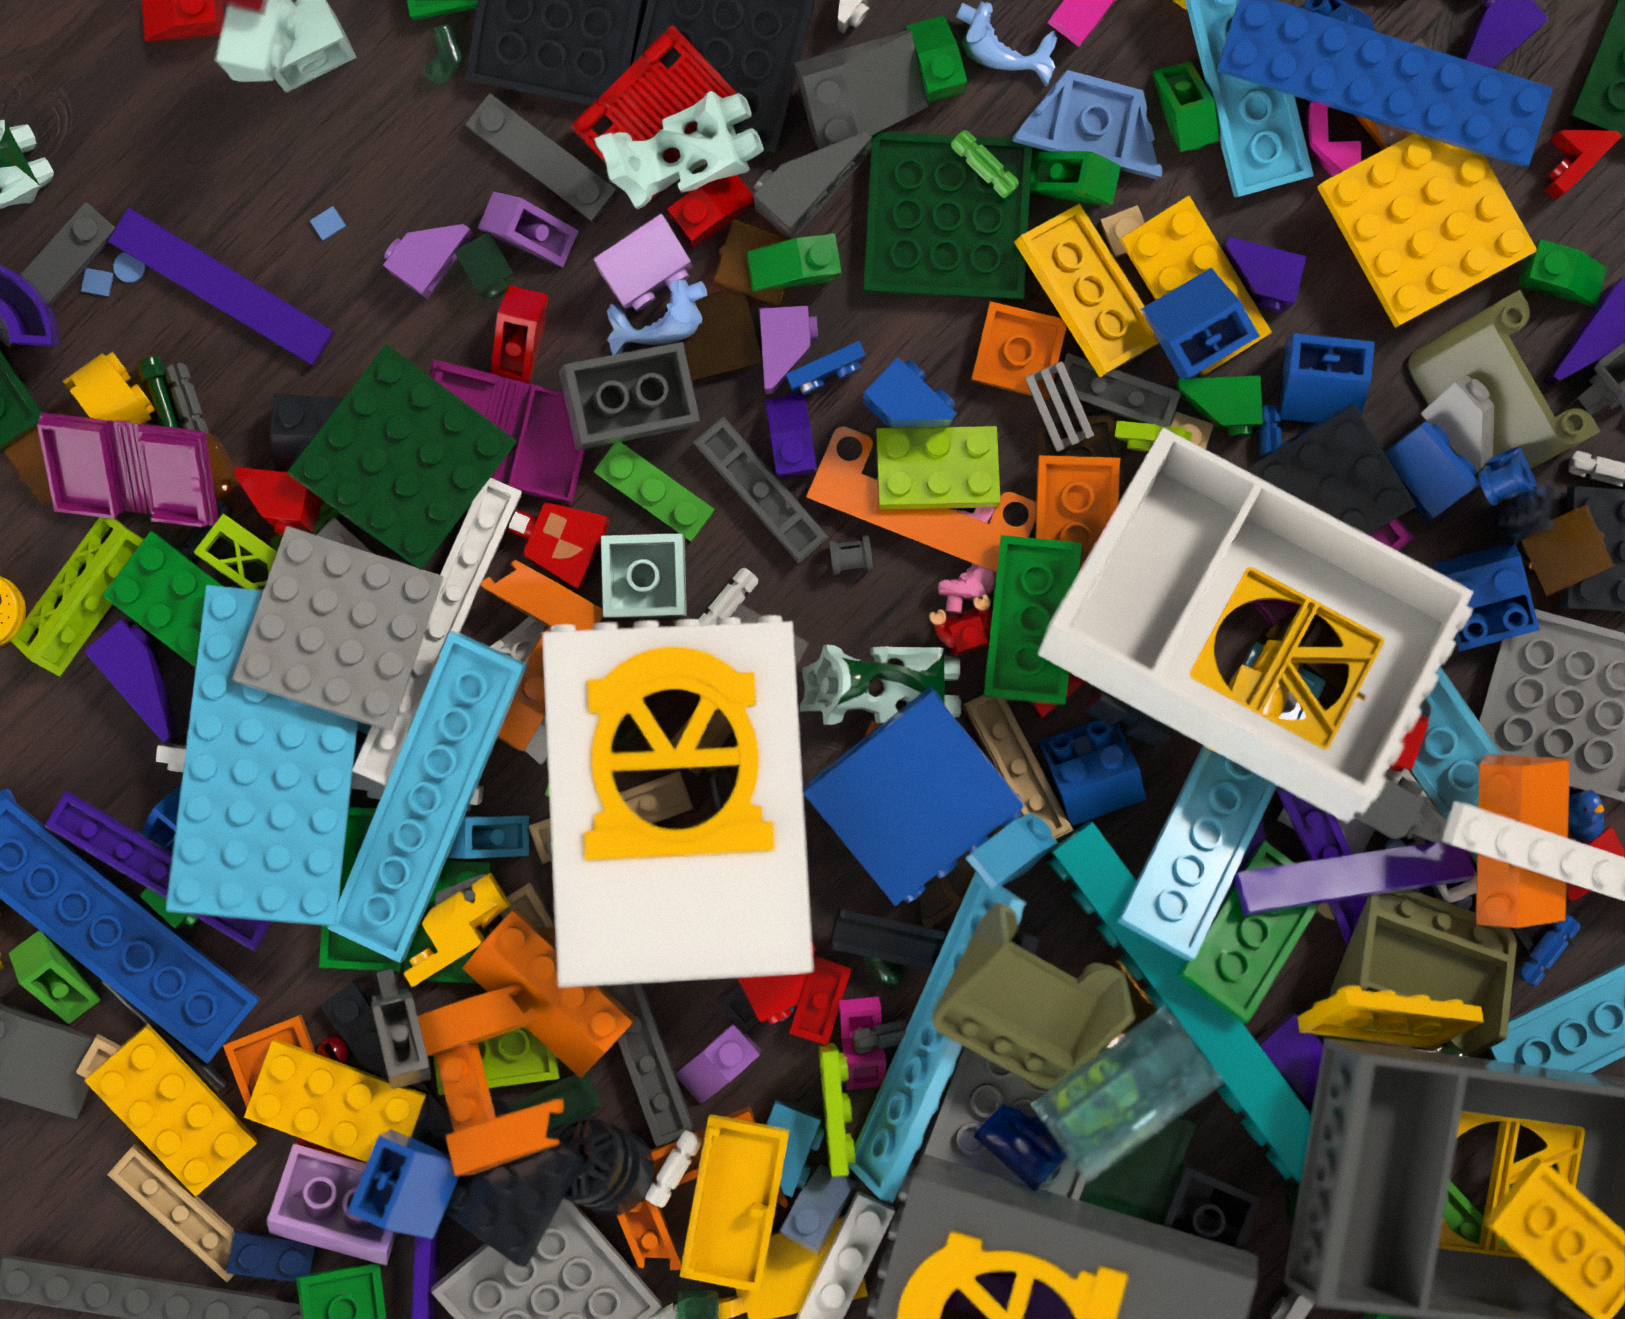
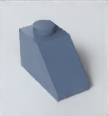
(817, 1209)

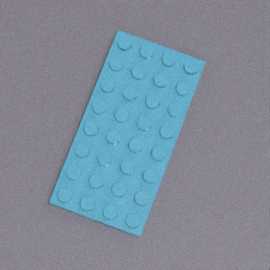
(258, 789)

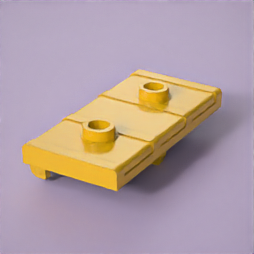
(734, 1203)

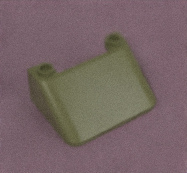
(1486, 353)
(1437, 951)
(1028, 1010)

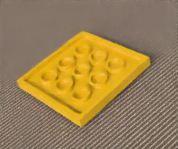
(1425, 223)

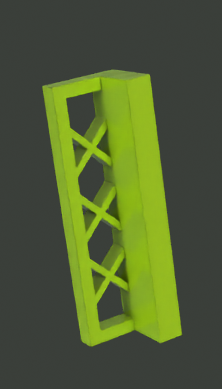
(243, 542)
(82, 606)

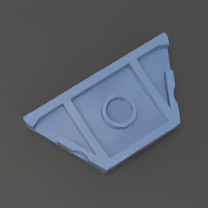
(1094, 117)

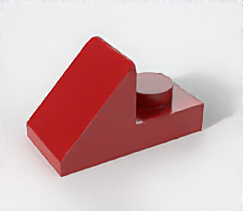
(1582, 151)

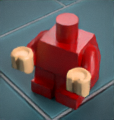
(967, 631)

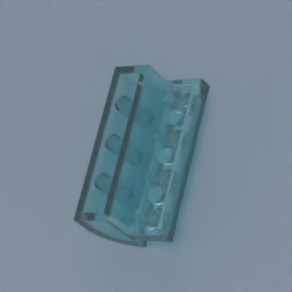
(1126, 1094)

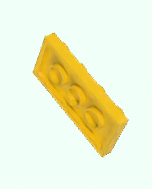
(1178, 248)
(1088, 289)
(1390, 1018)
(330, 1101)
(171, 1110)
(1564, 1238)

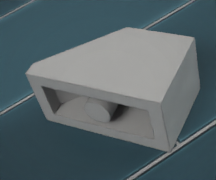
(1466, 418)

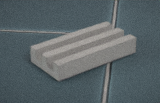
(1073, 437)

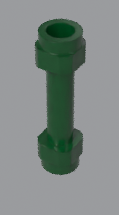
(152, 373)

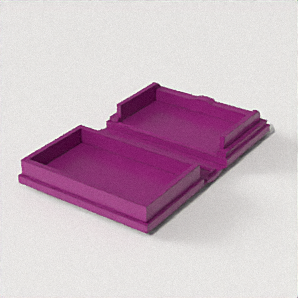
(535, 416)
(129, 467)

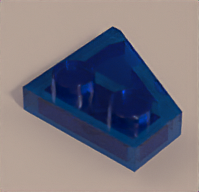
(1022, 1145)

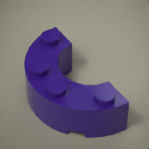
(26, 312)

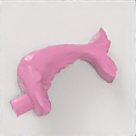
(972, 583)

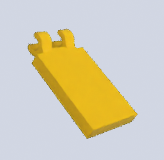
(785, 1281)

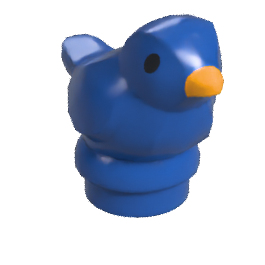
(1585, 815)

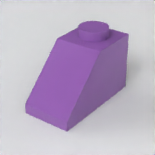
(528, 228)
(426, 256)
(785, 342)
(718, 1063)

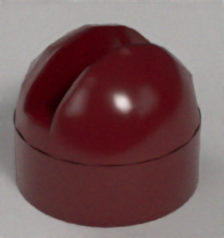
(338, 1046)

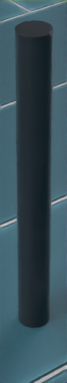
(201, 1068)

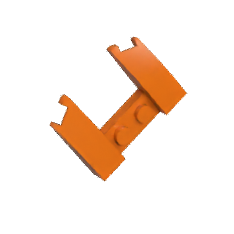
(549, 605)
(453, 1037)
(646, 1225)

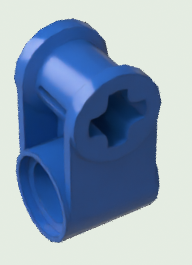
(1506, 476)

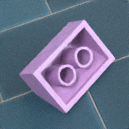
(315, 1203)

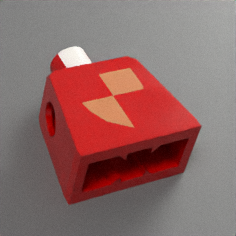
(562, 540)

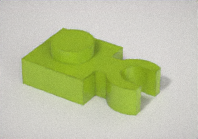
(1143, 435)

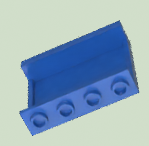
(913, 797)

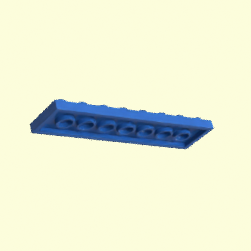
(1385, 79)
(118, 936)

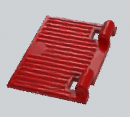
(653, 92)

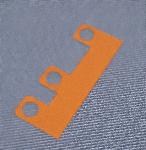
(847, 490)

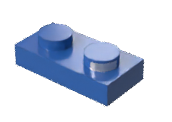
(841, 362)

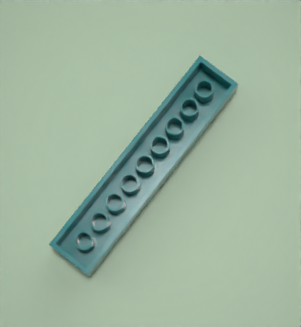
(1249, 1077)

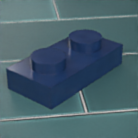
(268, 1256)

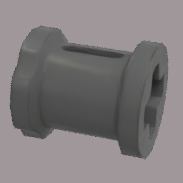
(851, 555)

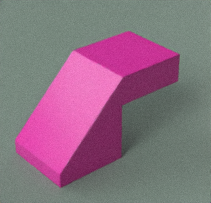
(1079, 18)
(1332, 156)
(868, 1068)

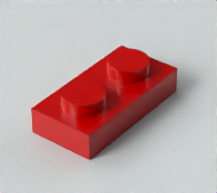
(820, 1000)

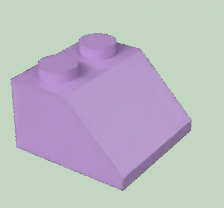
(643, 264)

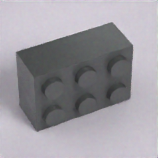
(629, 395)

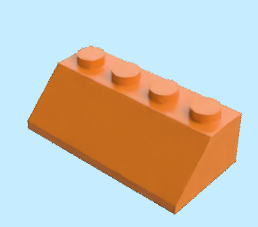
(1536, 795)
(575, 1021)

